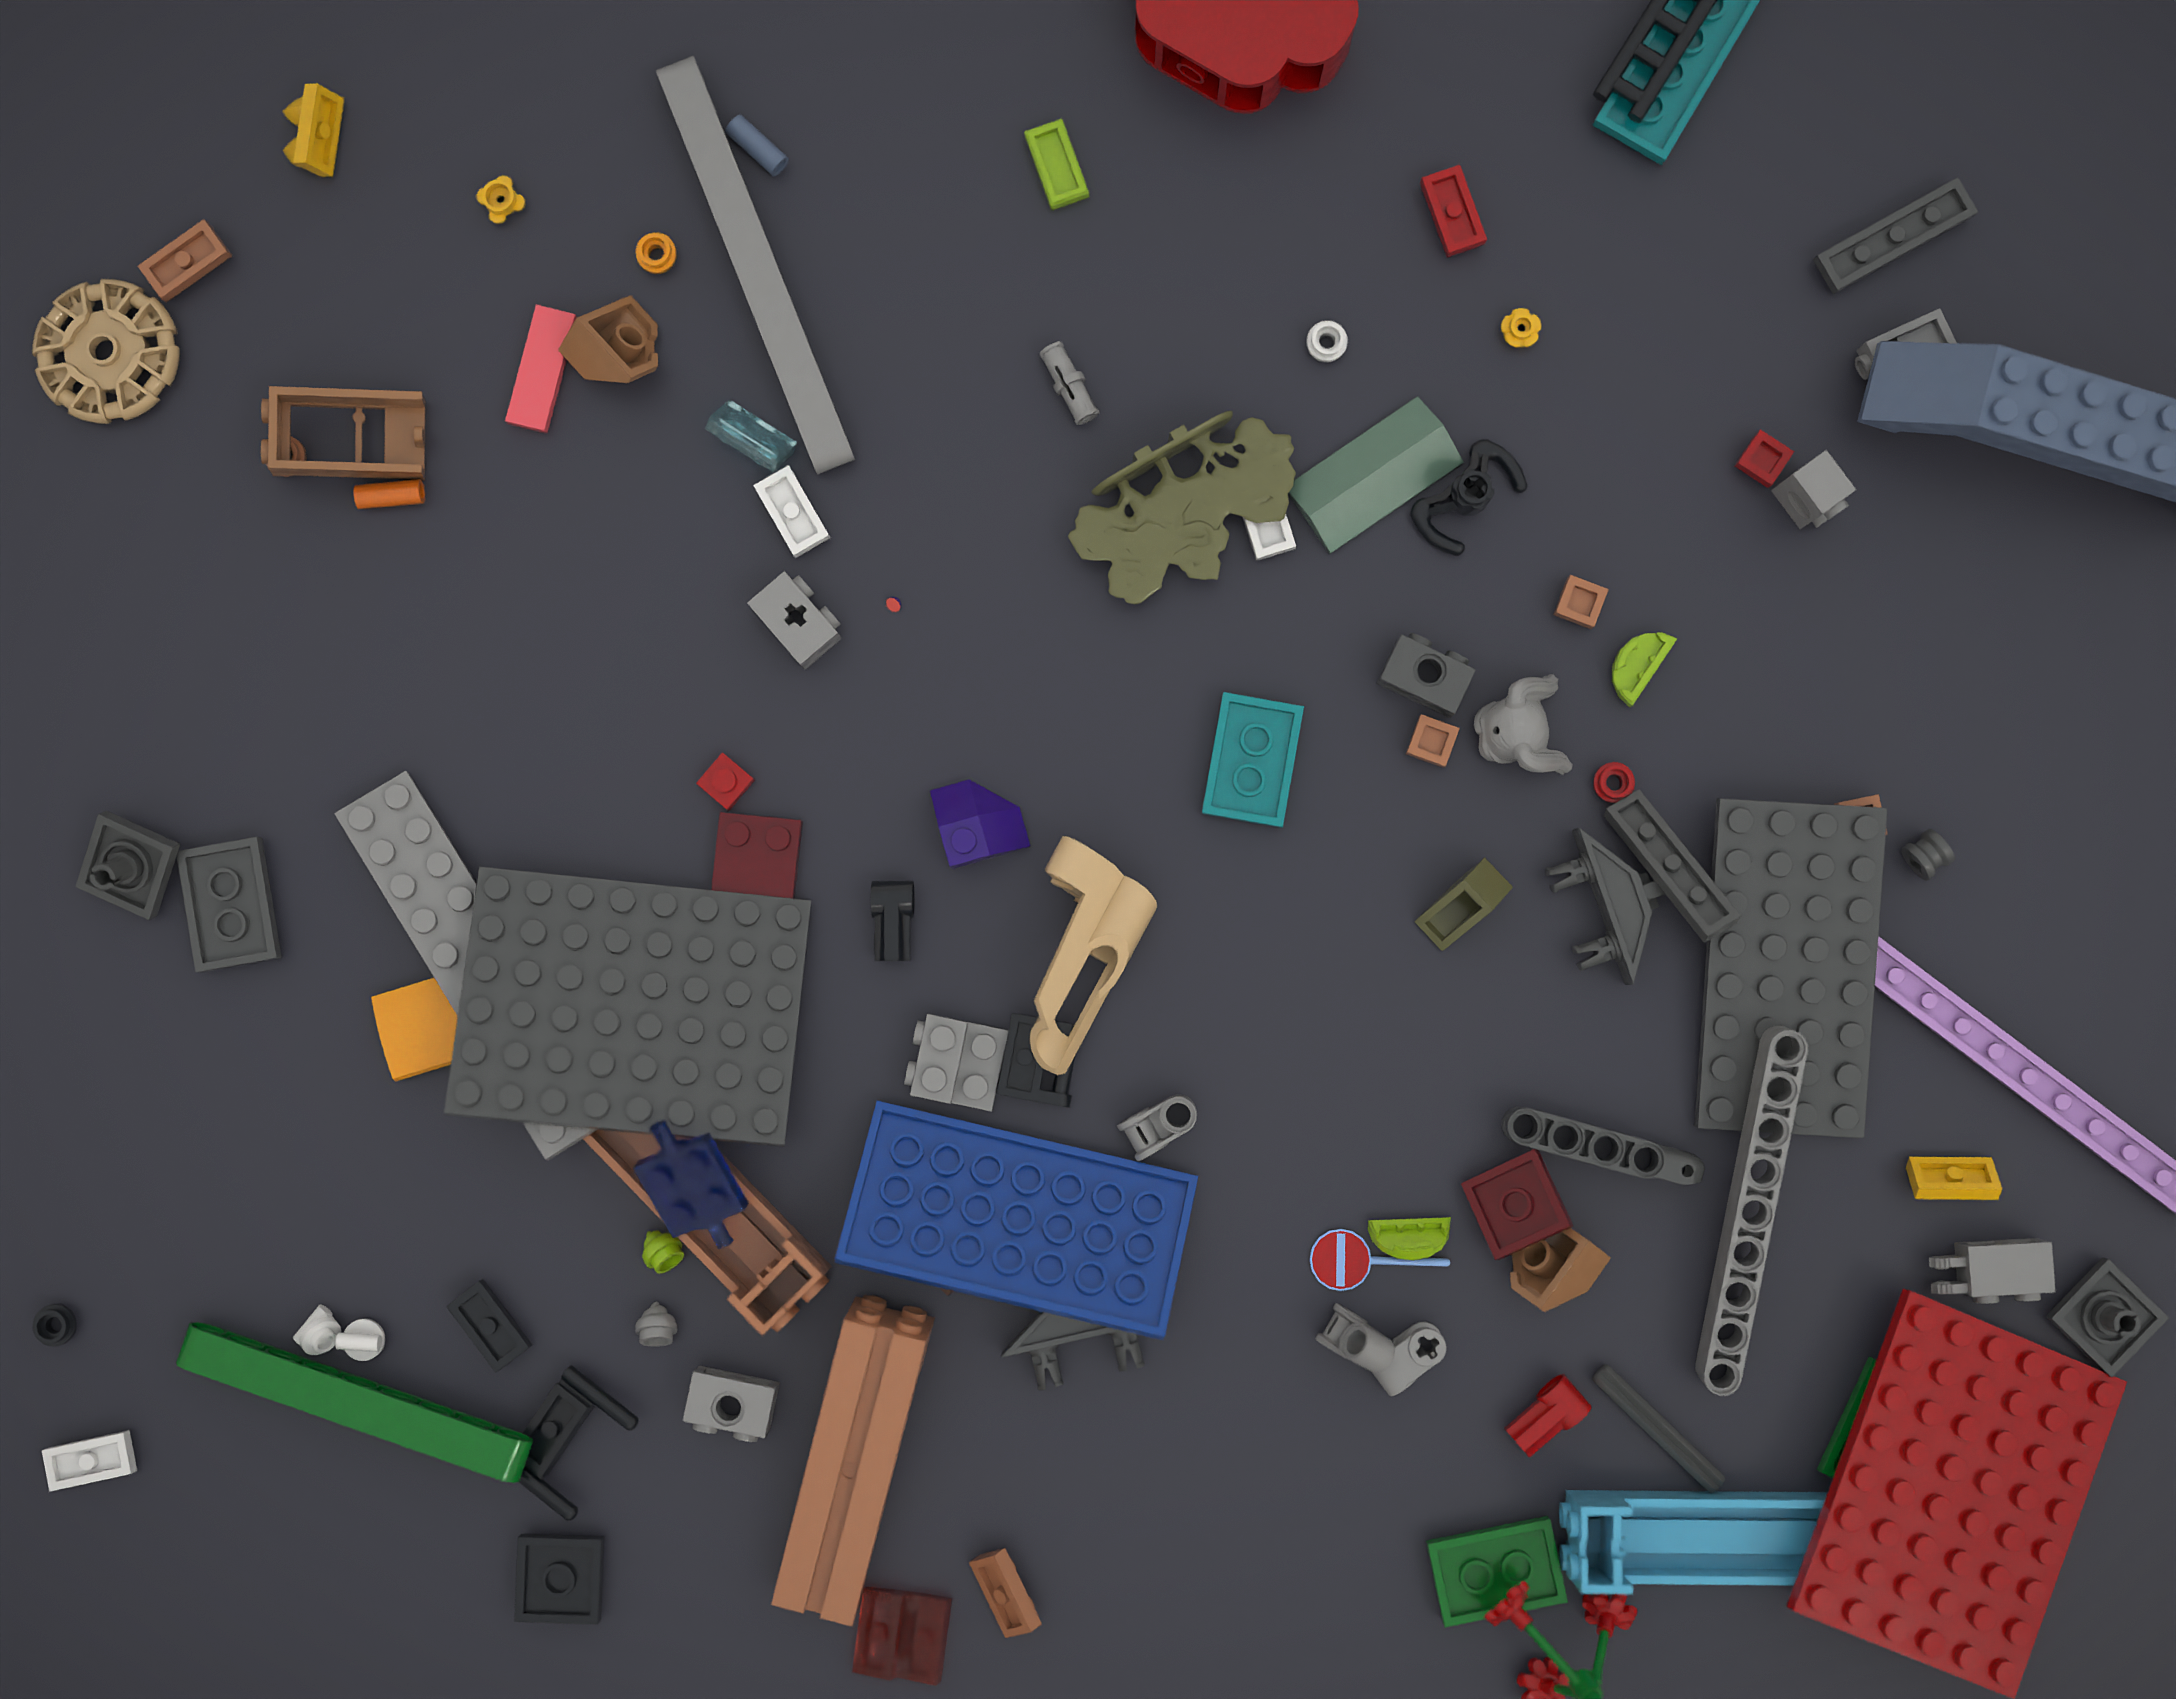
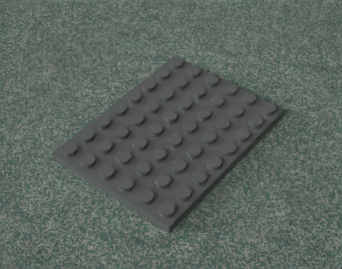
(629, 1007)

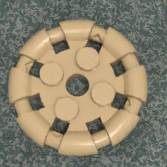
(129, 354)

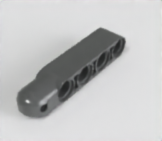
(1665, 1160)

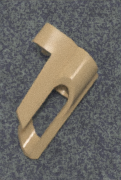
(1105, 925)

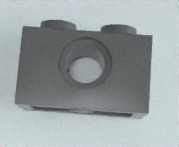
(1402, 677)

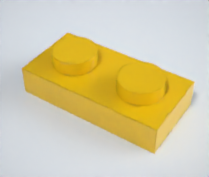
(1954, 1178)

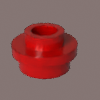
(1626, 779)

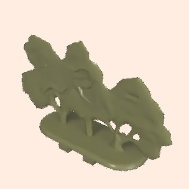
(1184, 516)

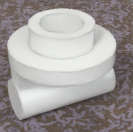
(318, 1332)
(361, 1339)

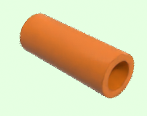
(389, 494)

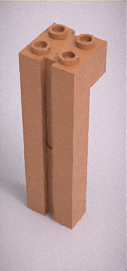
(763, 1266)
(852, 1459)

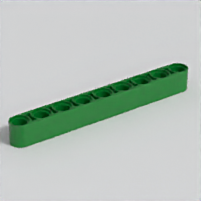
(354, 1402)

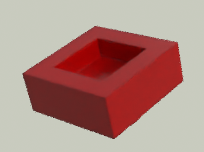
(1764, 458)
(725, 781)

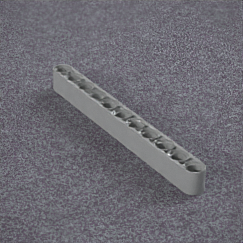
(755, 265)

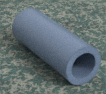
(756, 145)

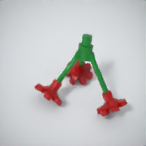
(1544, 1679)

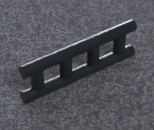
(1663, 65)

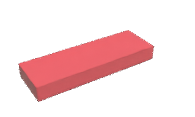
(540, 370)

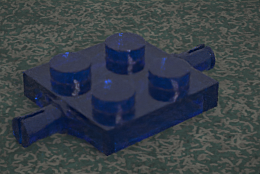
(690, 1185)

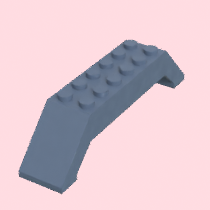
(2026, 409)

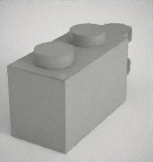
(1998, 1269)

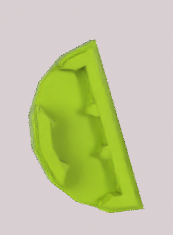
(1637, 664)
(1410, 1237)

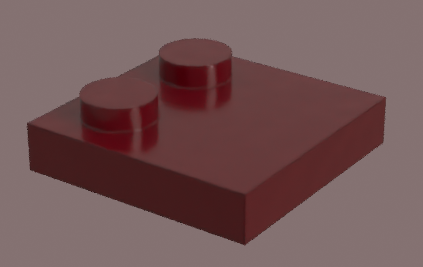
(757, 855)
(1516, 1204)

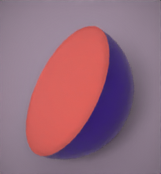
(893, 604)

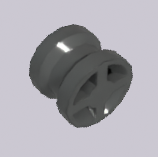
(1928, 854)

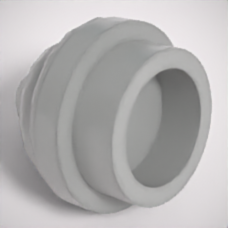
(656, 1326)

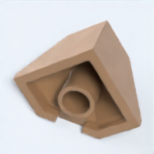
(613, 343)
(1557, 1269)

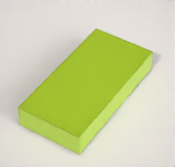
(1056, 164)

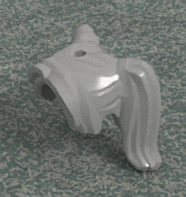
(1522, 728)

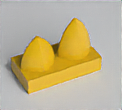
(318, 123)

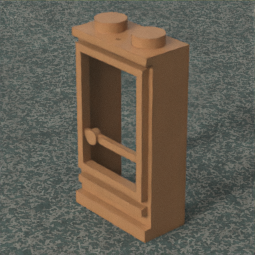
(403, 432)

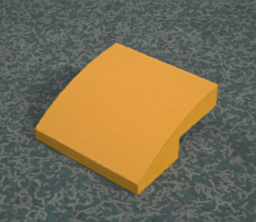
(415, 1028)

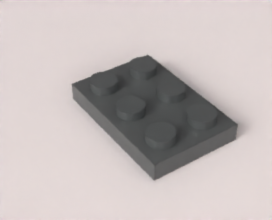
(228, 904)

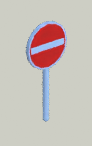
(1344, 1260)

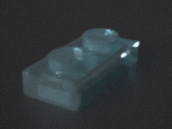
(751, 435)

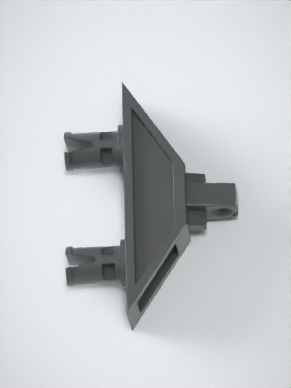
(1622, 899)
(1050, 1330)

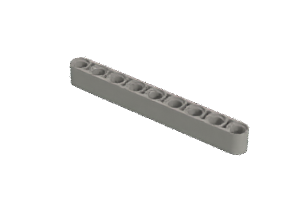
(1758, 1228)

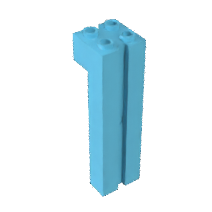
(1685, 1537)

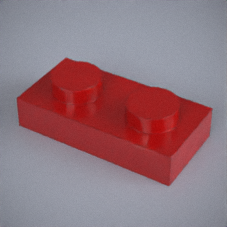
(1453, 210)

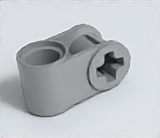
(1156, 1126)
(1356, 1340)
(1411, 1359)

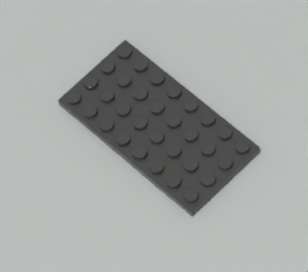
(1793, 960)

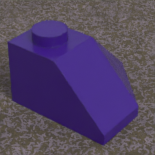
(977, 823)

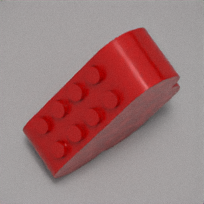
(1246, 48)

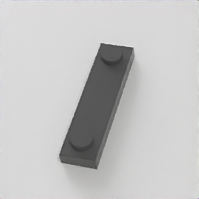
(1895, 235)
(1672, 866)

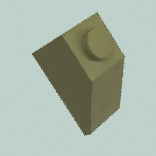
(1464, 904)

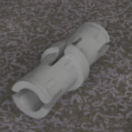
(1069, 383)

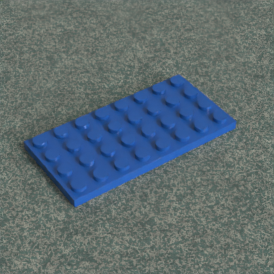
(1018, 1220)

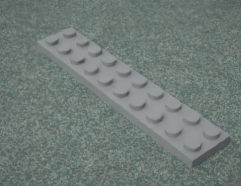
(429, 895)

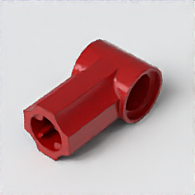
(1556, 1408)

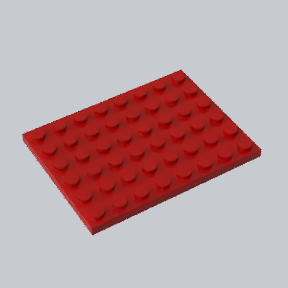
(1957, 1494)

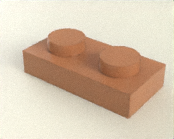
(184, 260)
(1005, 1593)

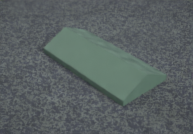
(1375, 474)

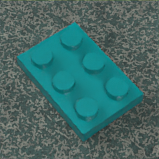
(1252, 760)

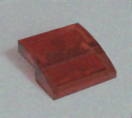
(902, 1635)

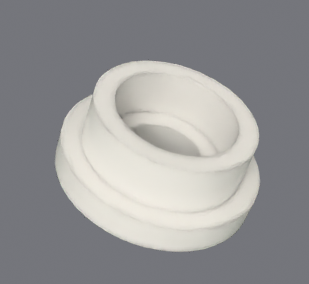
(1329, 329)

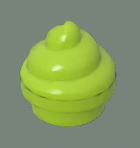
(662, 1251)

